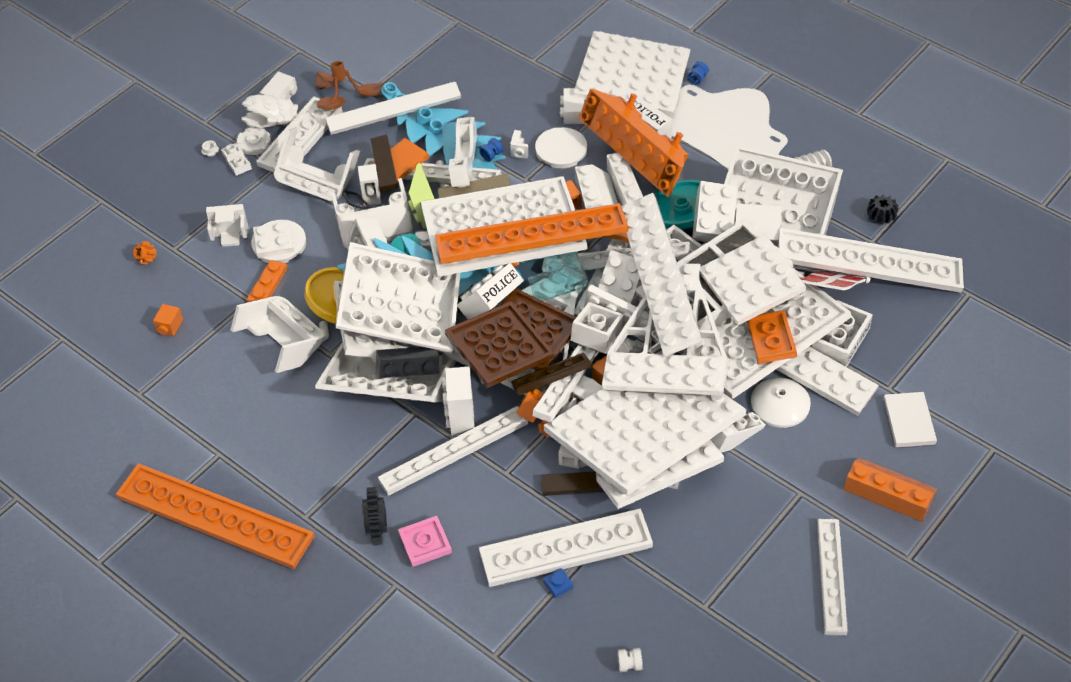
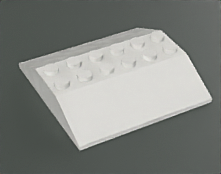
(801, 187)
(397, 298)
(360, 376)

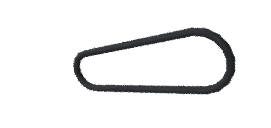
(356, 206)

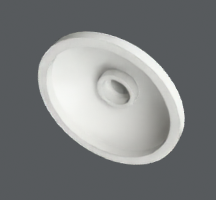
(778, 409)

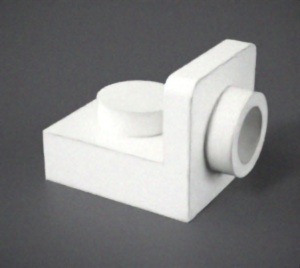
(517, 146)

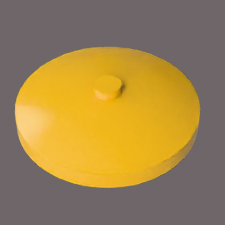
(320, 293)

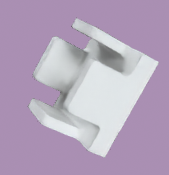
(228, 223)

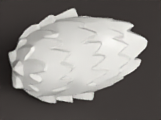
(269, 111)

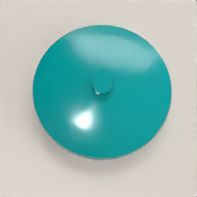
(680, 206)

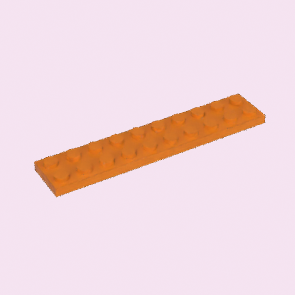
(531, 233)
(216, 516)

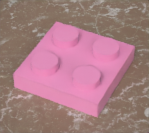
(424, 541)

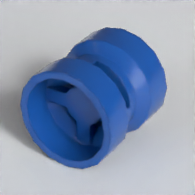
(697, 72)
(492, 148)

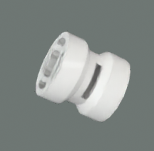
(629, 660)

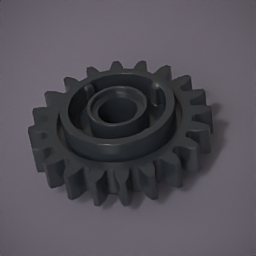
(374, 516)

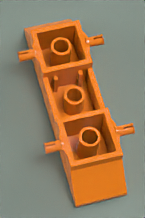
(638, 143)

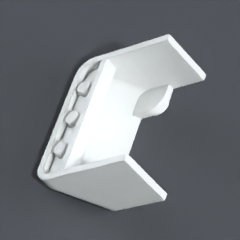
(307, 178)
(392, 218)
(283, 323)

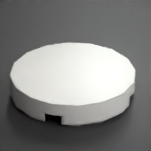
(254, 140)

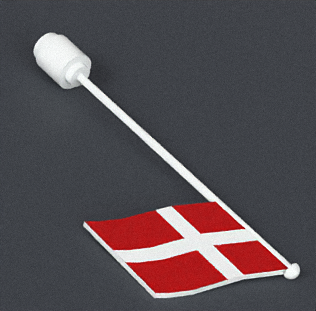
(830, 279)

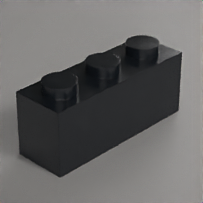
(407, 362)

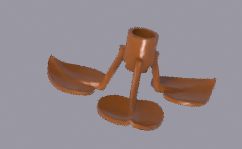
(338, 74)

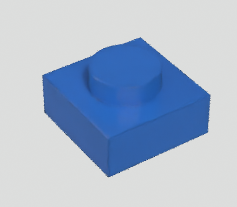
(558, 583)

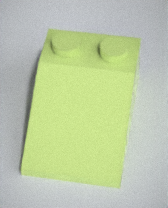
(419, 192)

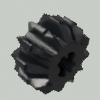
(882, 209)

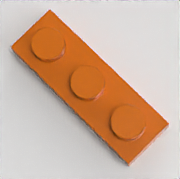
(268, 281)

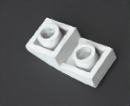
(236, 159)

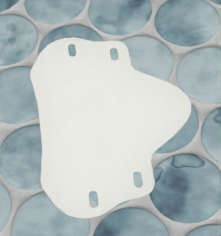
(724, 120)

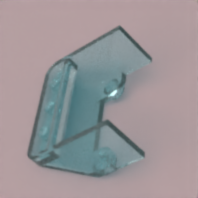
(561, 277)

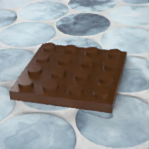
(548, 321)
(499, 344)

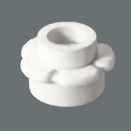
(209, 148)

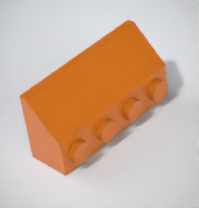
(889, 489)

